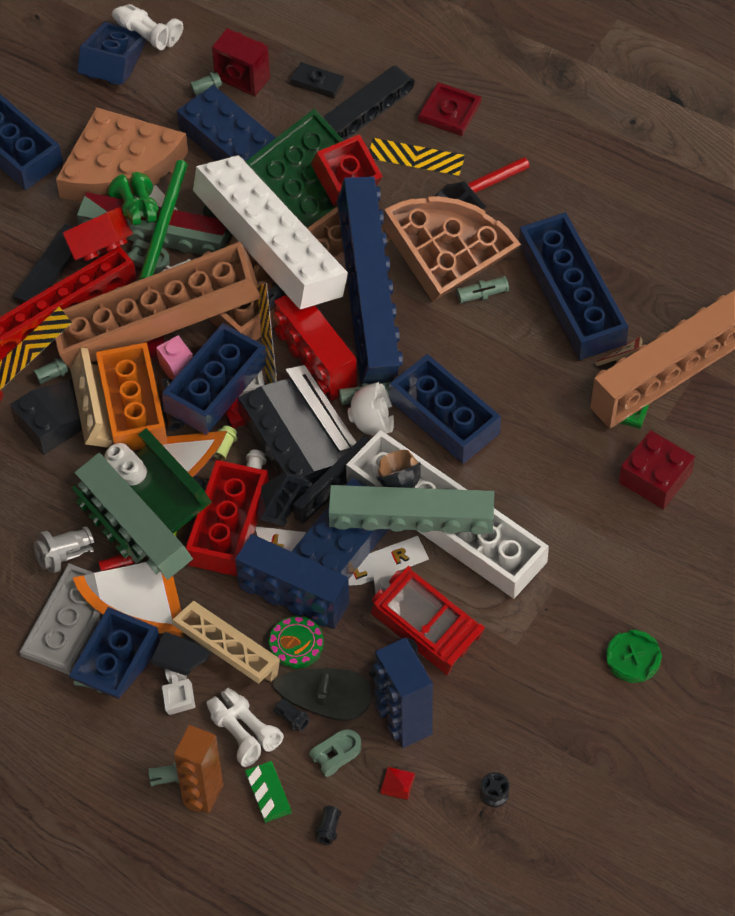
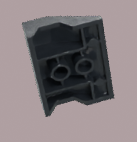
(289, 429)

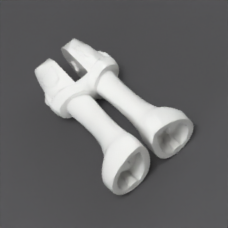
(157, 34)
(249, 748)

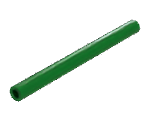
(163, 219)

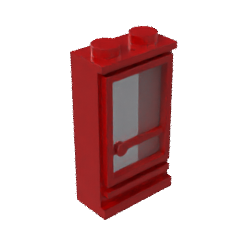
(427, 617)

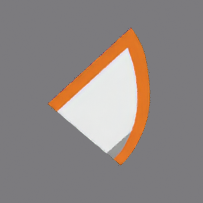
(194, 449)
(134, 592)

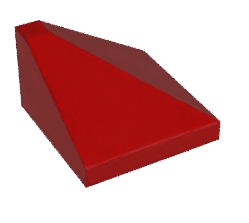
(397, 783)

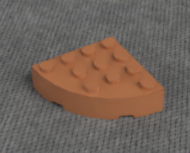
(118, 146)
(446, 241)

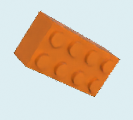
(131, 394)

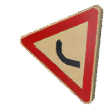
(624, 351)

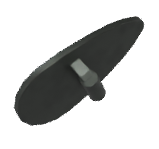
(326, 692)

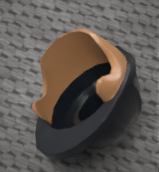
(399, 470)

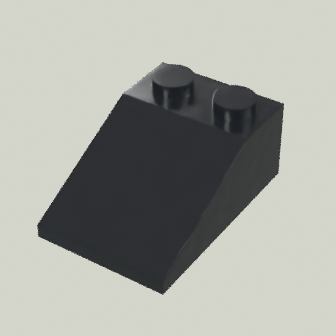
(48, 415)

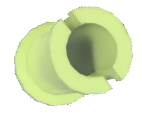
(224, 448)

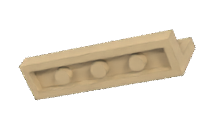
(91, 401)
(227, 643)

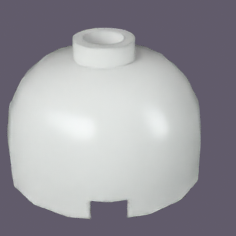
(370, 410)

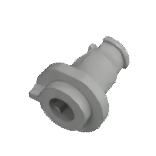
(53, 550)

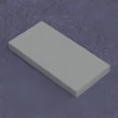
(62, 625)

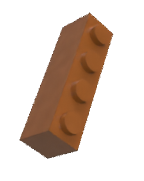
(198, 769)

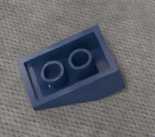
(110, 53)
(116, 653)

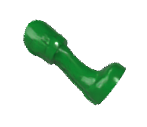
(133, 207)

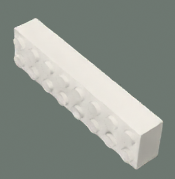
(270, 232)
(504, 558)

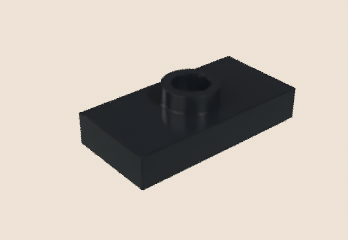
(317, 80)

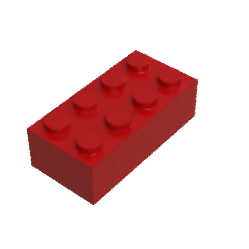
(316, 346)
(229, 519)

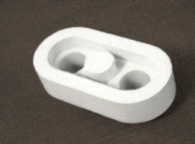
(123, 460)

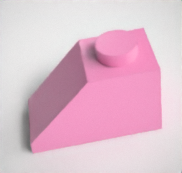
(173, 356)

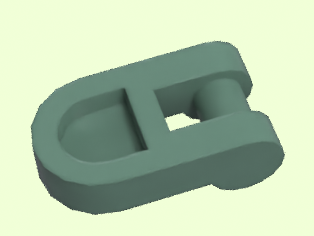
(141, 247)
(345, 745)

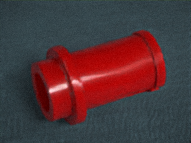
(115, 562)

